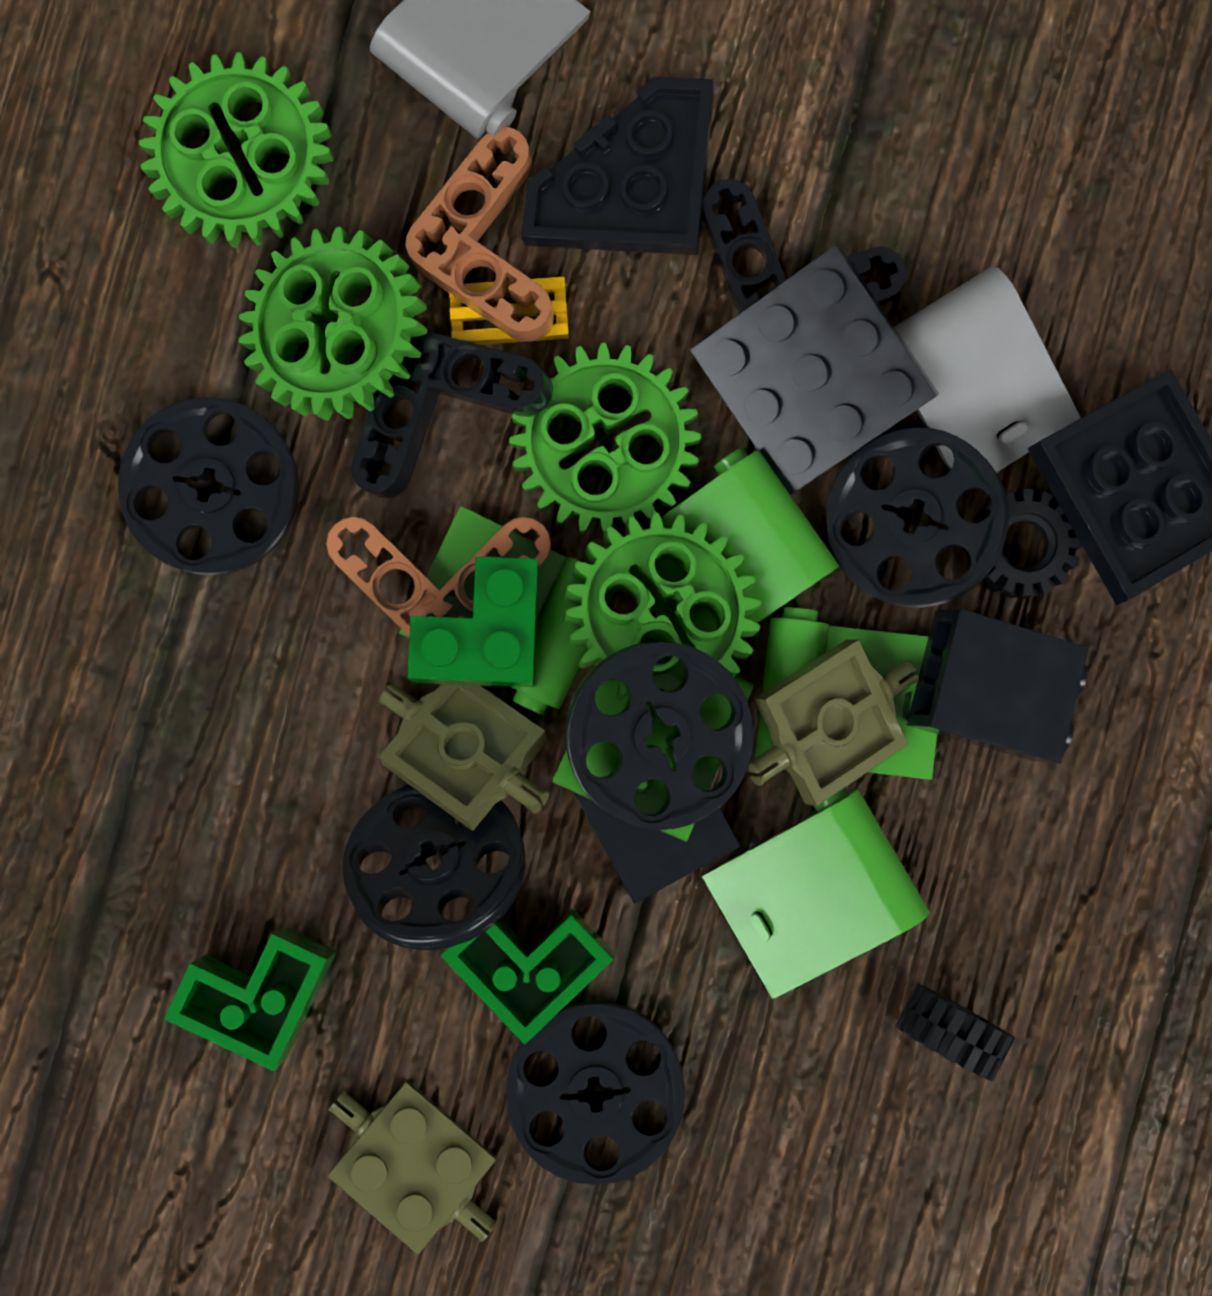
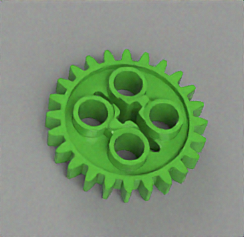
(191, 174)
(332, 324)
(634, 484)
(706, 583)

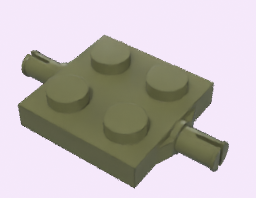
(831, 722)
(463, 750)
(412, 1167)

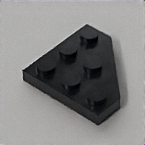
(630, 178)

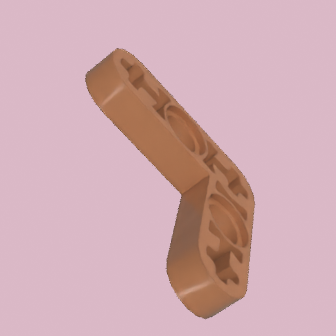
(466, 253)
(426, 596)

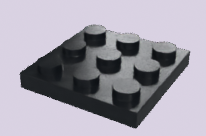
(814, 370)
(1135, 485)

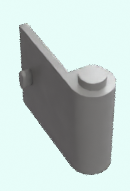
(474, 52)
(987, 370)

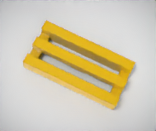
(487, 336)

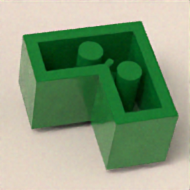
(494, 644)
(530, 983)
(257, 1012)

